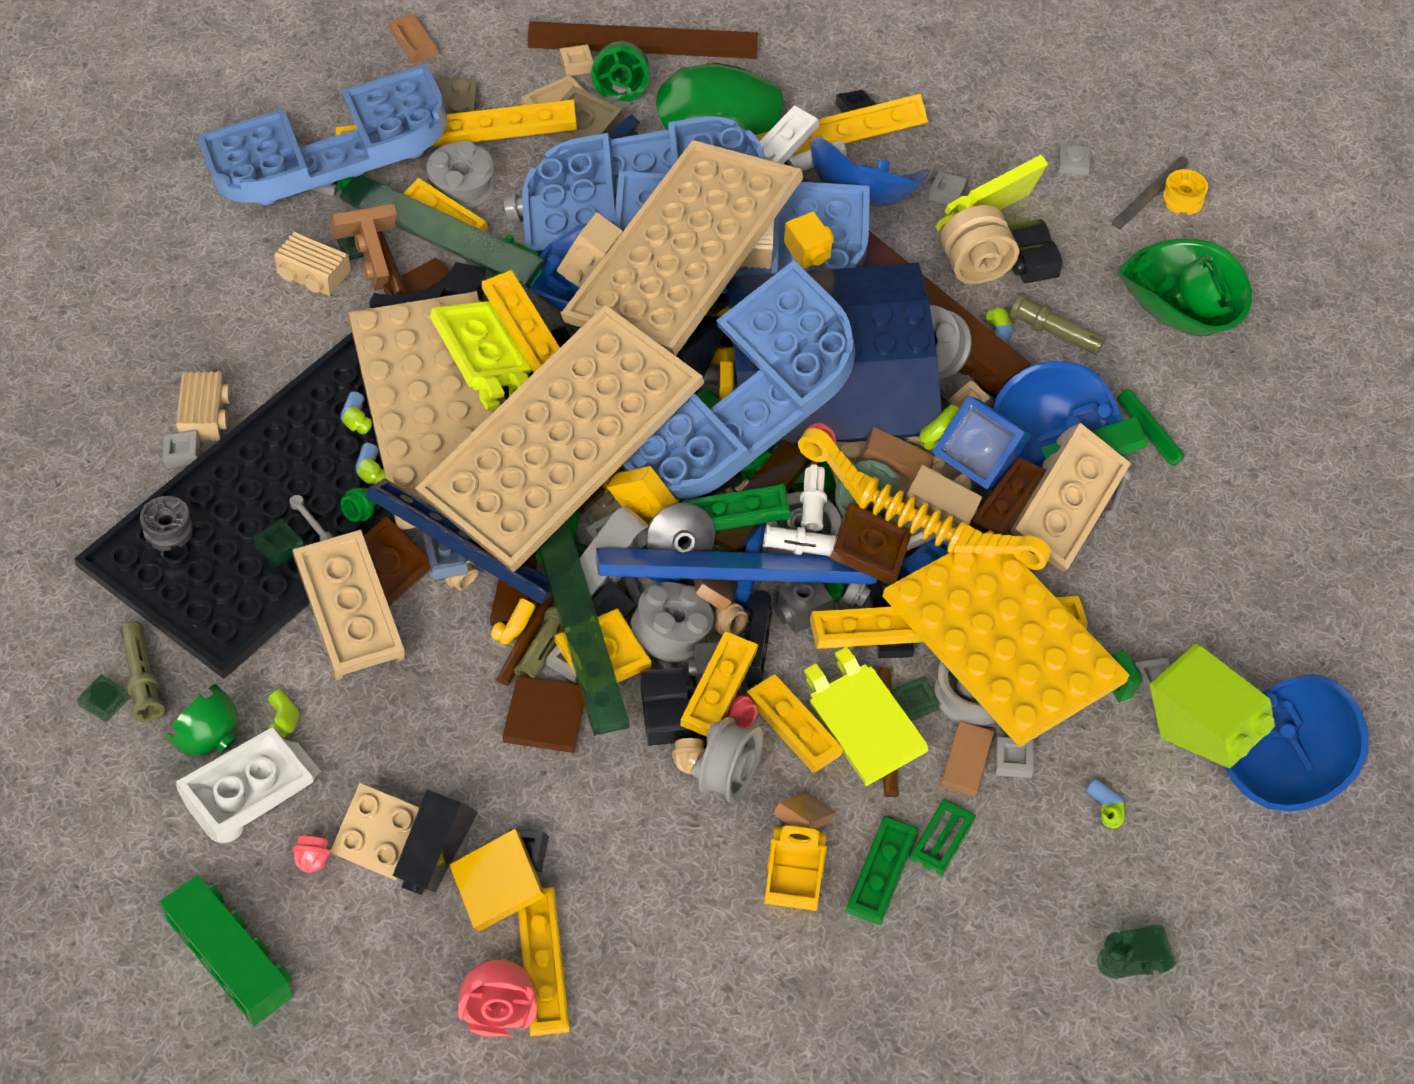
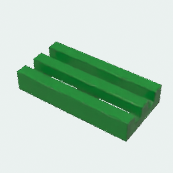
(930, 861)

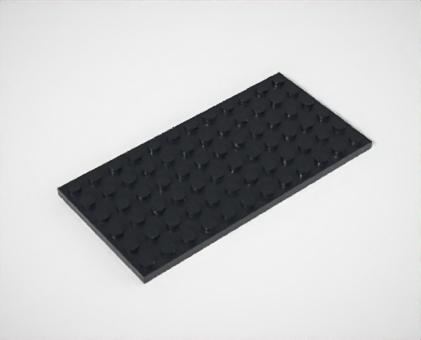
(218, 589)

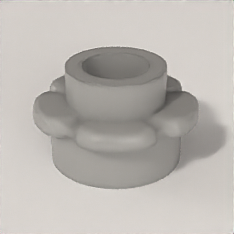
(513, 207)
(856, 594)

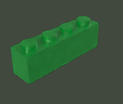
(226, 949)

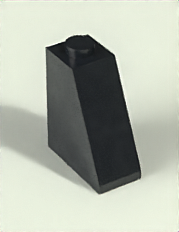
(433, 842)

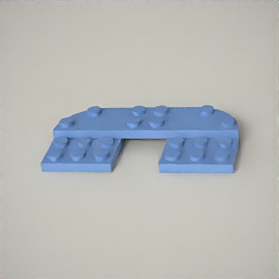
(264, 163)
(584, 172)
(838, 206)
(803, 358)

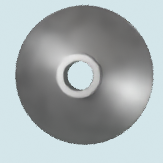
(680, 521)

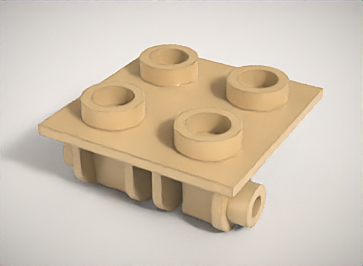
(375, 830)

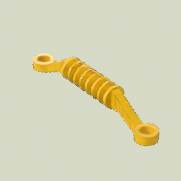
(961, 539)

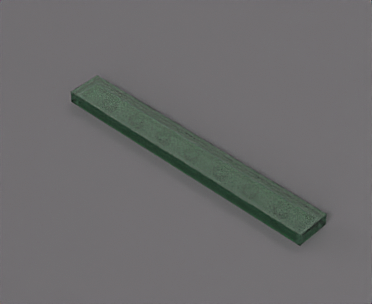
(446, 231)
(583, 633)

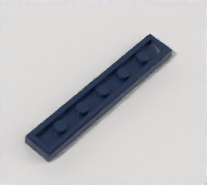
(444, 531)

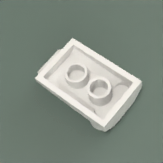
(245, 784)

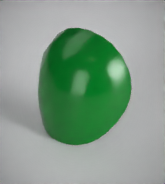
(720, 92)
(1154, 277)

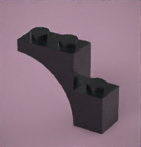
(459, 280)

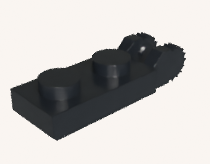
(758, 633)

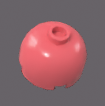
(497, 997)

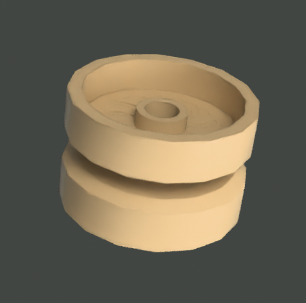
(979, 244)

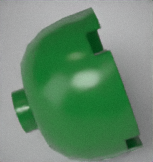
(621, 65)
(1204, 290)
(205, 725)

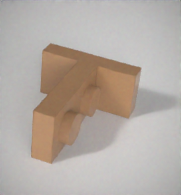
(364, 226)

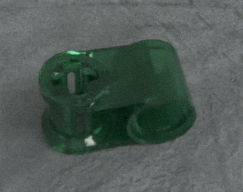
(1136, 952)

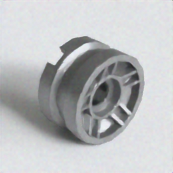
(156, 519)

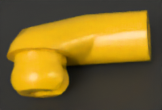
(508, 633)

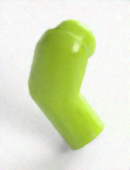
(934, 430)
(287, 713)

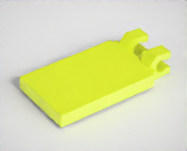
(1001, 190)
(481, 349)
(864, 718)

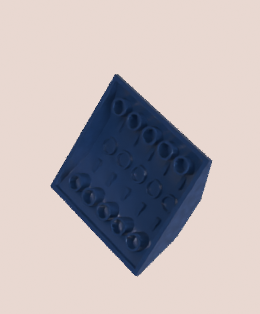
(895, 352)

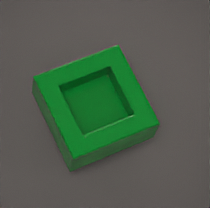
(1128, 689)

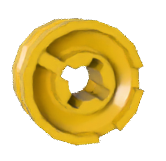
(1185, 191)

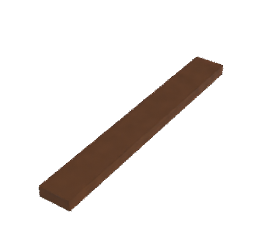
(649, 39)

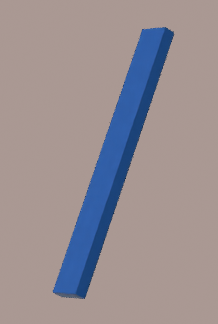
(725, 566)

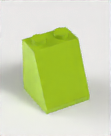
(1210, 708)

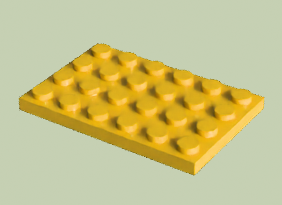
(1006, 640)

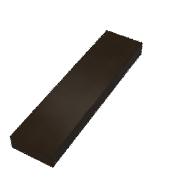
(780, 468)

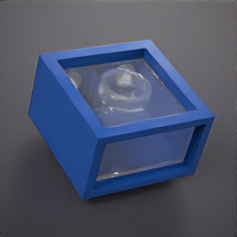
(981, 443)

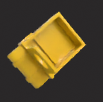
(641, 492)
(795, 867)

